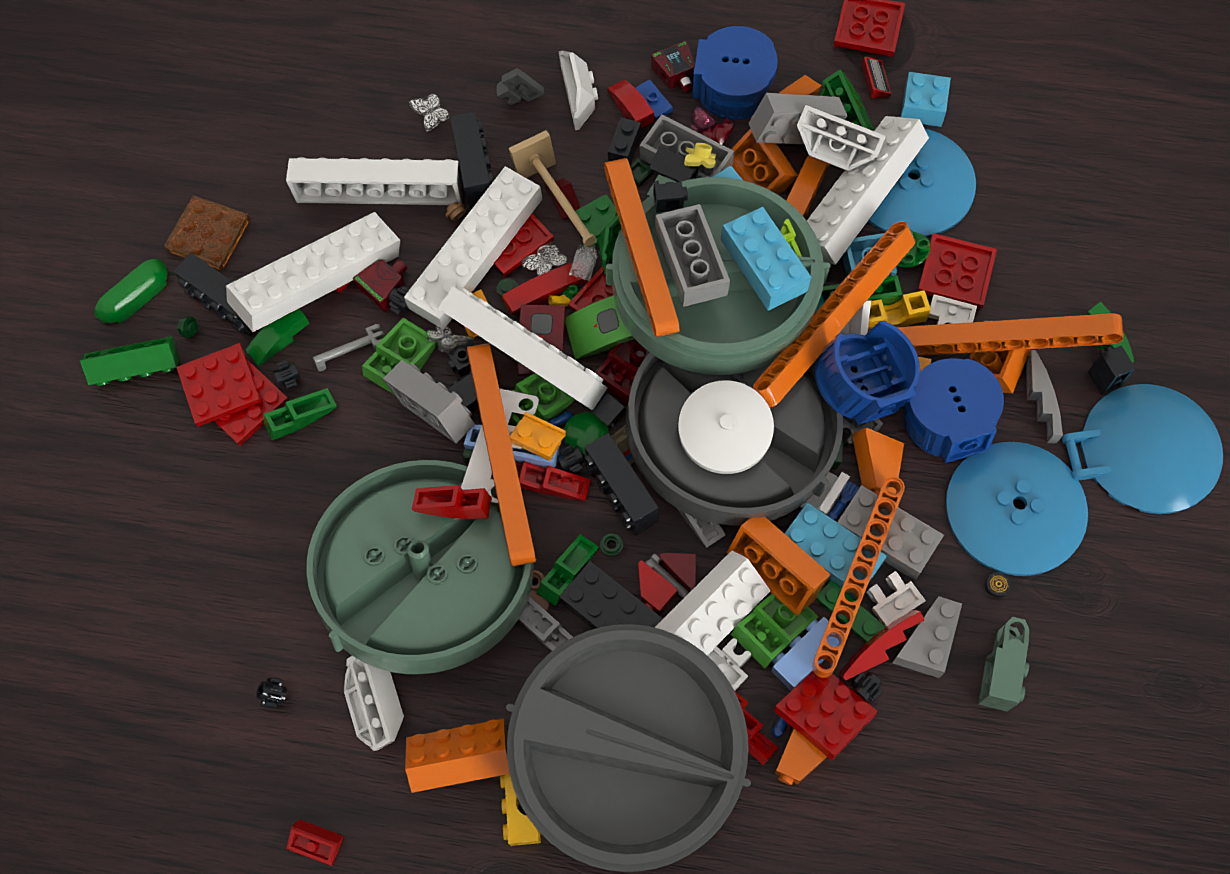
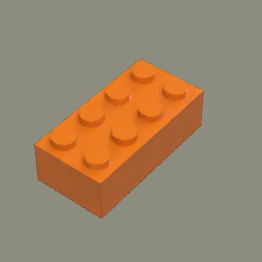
(781, 563)
(456, 755)

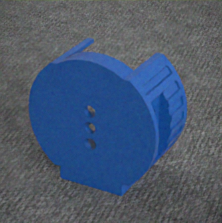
(729, 87)
(882, 362)
(934, 416)

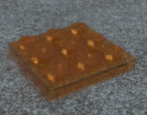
(207, 232)

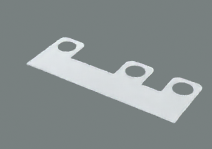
(479, 468)

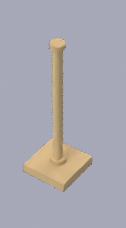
(535, 156)

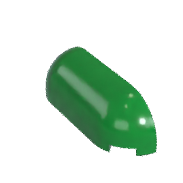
(132, 292)

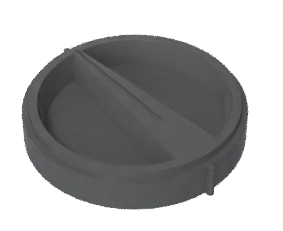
(789, 473)
(627, 748)

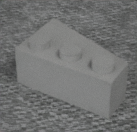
(932, 639)

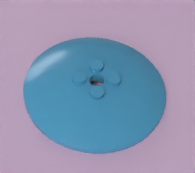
(937, 197)
(1010, 538)

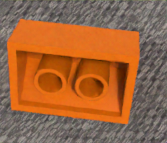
(762, 164)
(1004, 365)

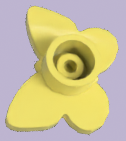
(700, 155)

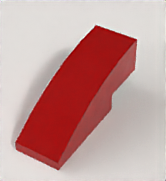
(631, 103)
(452, 502)

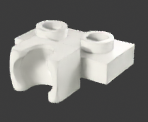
(951, 311)
(731, 663)

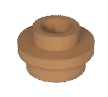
(455, 211)

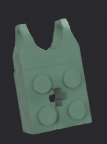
(1006, 668)

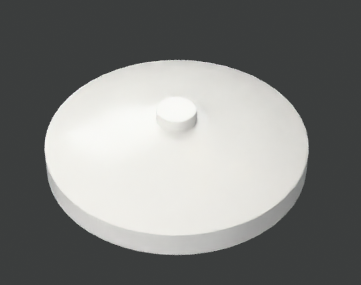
(725, 427)

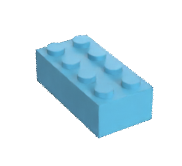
(765, 258)
(829, 544)

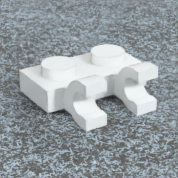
(899, 603)

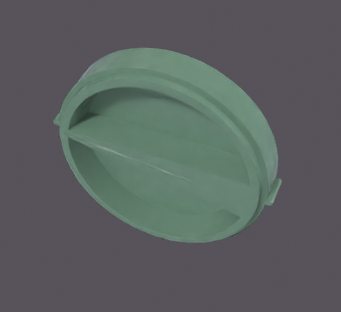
(733, 330)
(410, 584)

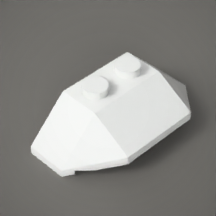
(578, 87)
(838, 140)
(372, 703)

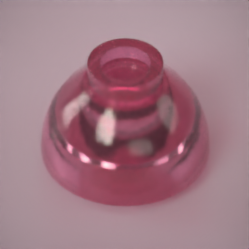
(701, 120)

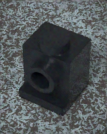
(669, 196)
(456, 361)

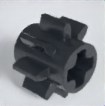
(397, 300)
(286, 374)
(571, 458)
(867, 686)
(271, 692)

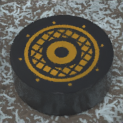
(998, 584)

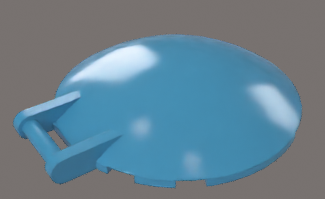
(1148, 449)

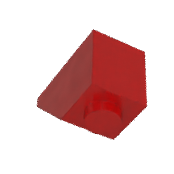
(654, 589)

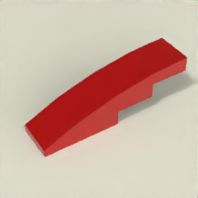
(540, 288)
(552, 481)
(874, 651)
(758, 744)

